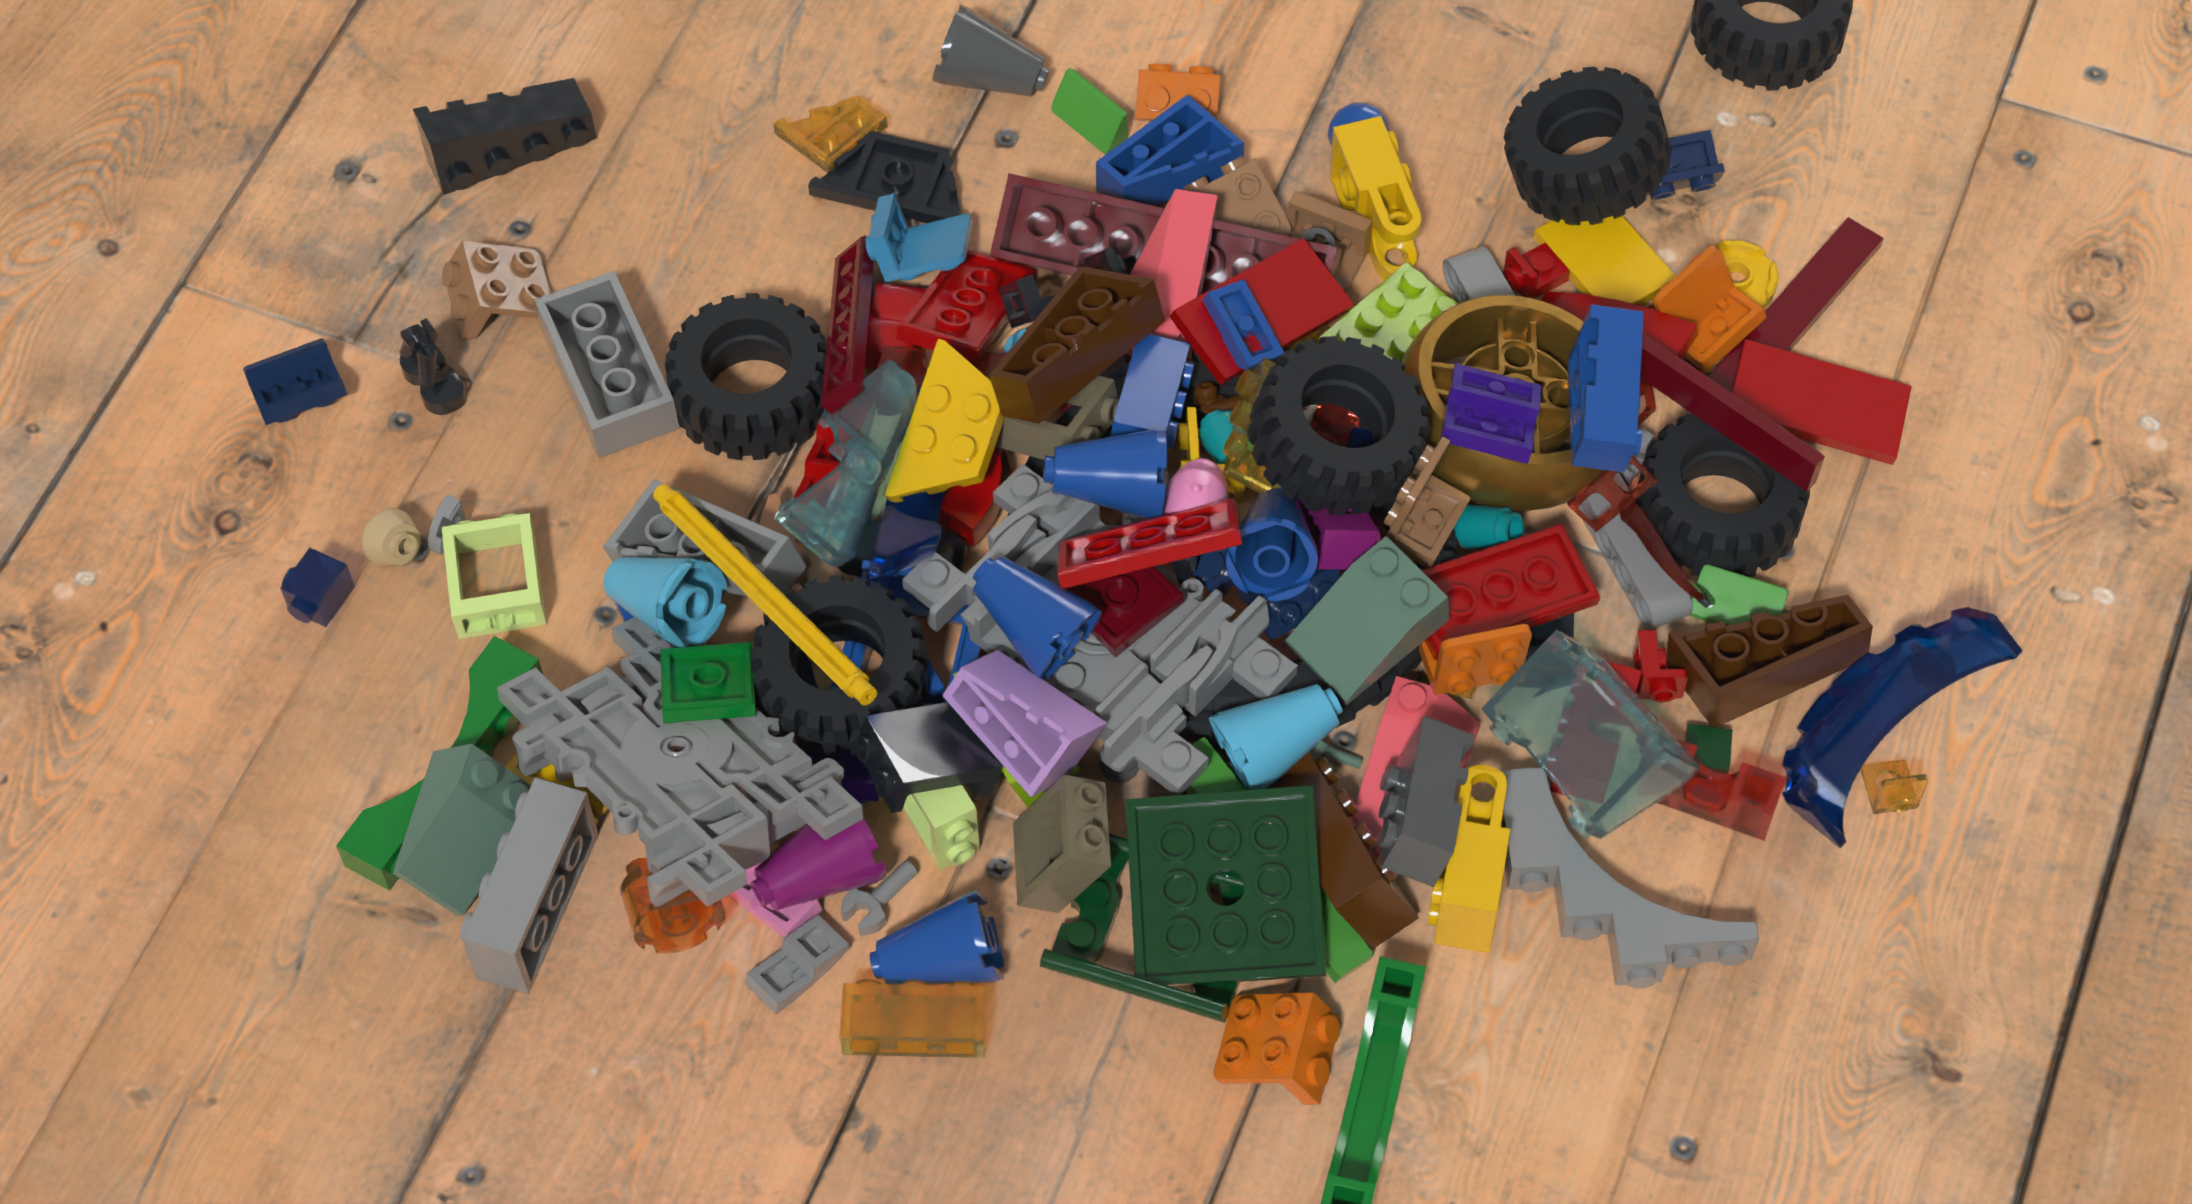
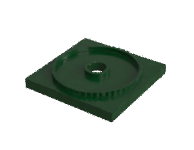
(1190, 839)

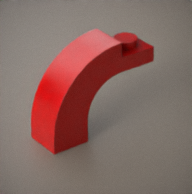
(971, 509)

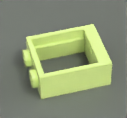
(502, 610)
(945, 824)

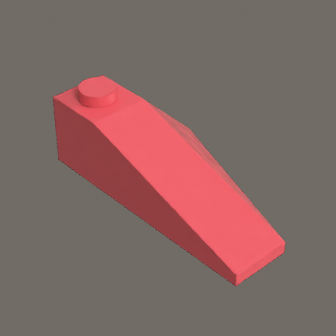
(1178, 255)
(1402, 714)

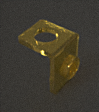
(1894, 793)

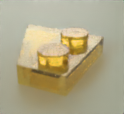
(831, 130)

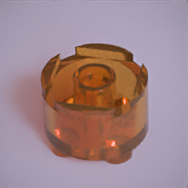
(673, 925)

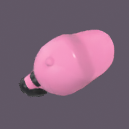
(1193, 486)

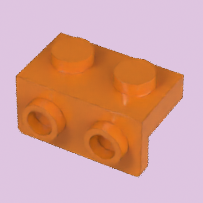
(1162, 88)

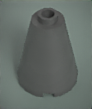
(987, 58)

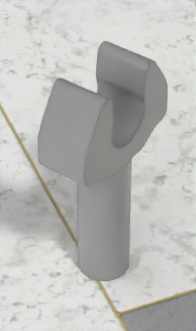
(875, 900)

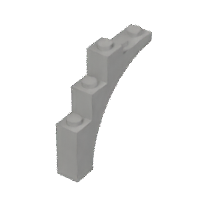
(1591, 903)

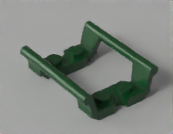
(1084, 941)

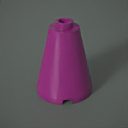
(817, 868)

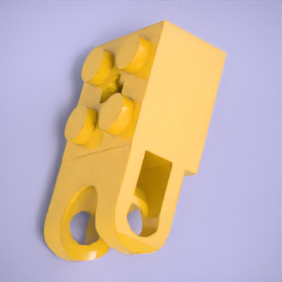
(1378, 186)
(1470, 885)

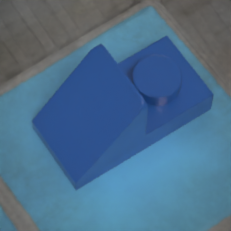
(1240, 317)

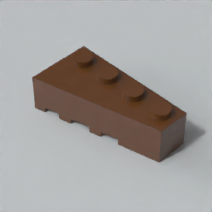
(1074, 341)
(1768, 657)
(1348, 858)

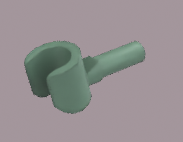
(1335, 754)

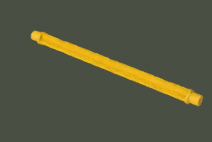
(765, 595)

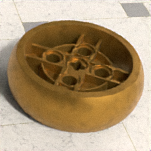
(1519, 341)

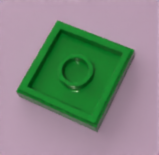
(707, 682)

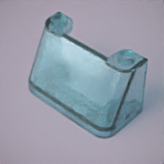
(867, 441)
(1589, 735)

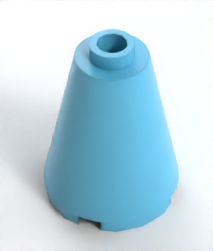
(669, 596)
(1275, 733)

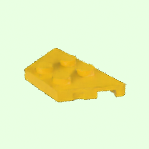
(949, 429)

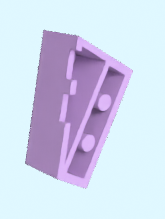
(1023, 720)

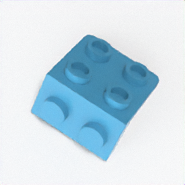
(915, 250)

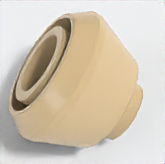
(391, 538)

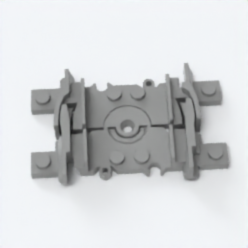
(1187, 653)
(695, 809)

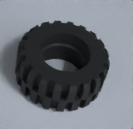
(1767, 51)
(1593, 182)
(738, 333)
(1365, 385)
(1710, 537)
(842, 613)

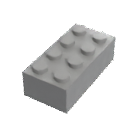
(607, 364)
(529, 885)

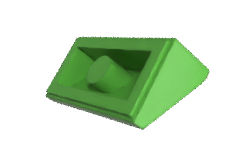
(1090, 112)
(1736, 597)

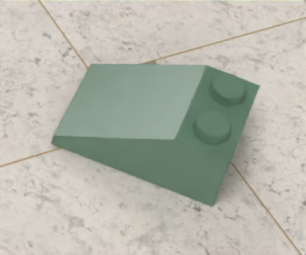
(1369, 620)
(458, 825)

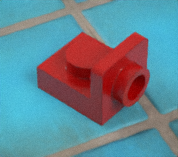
(1534, 271)
(1656, 681)

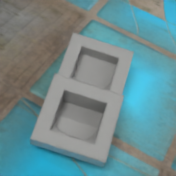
(799, 964)

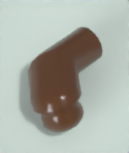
(1209, 400)

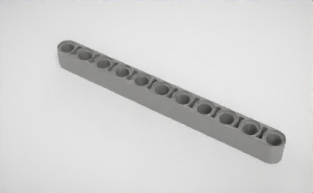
(1644, 582)

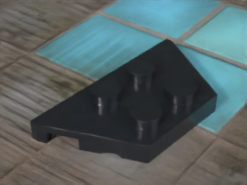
(888, 165)

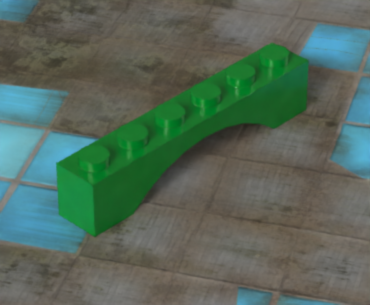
(378, 832)
(1375, 1083)

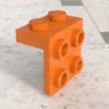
(1708, 298)
(1477, 659)
(1279, 1041)

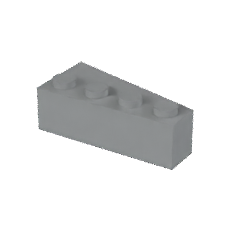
(653, 535)

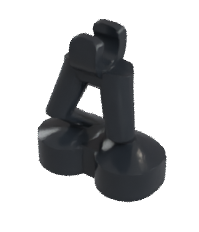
(426, 367)

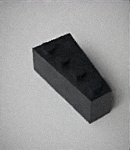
(502, 132)

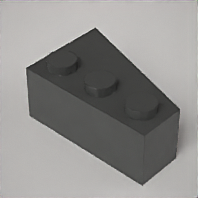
(1420, 803)

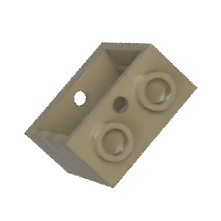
(1097, 414)
(1059, 845)

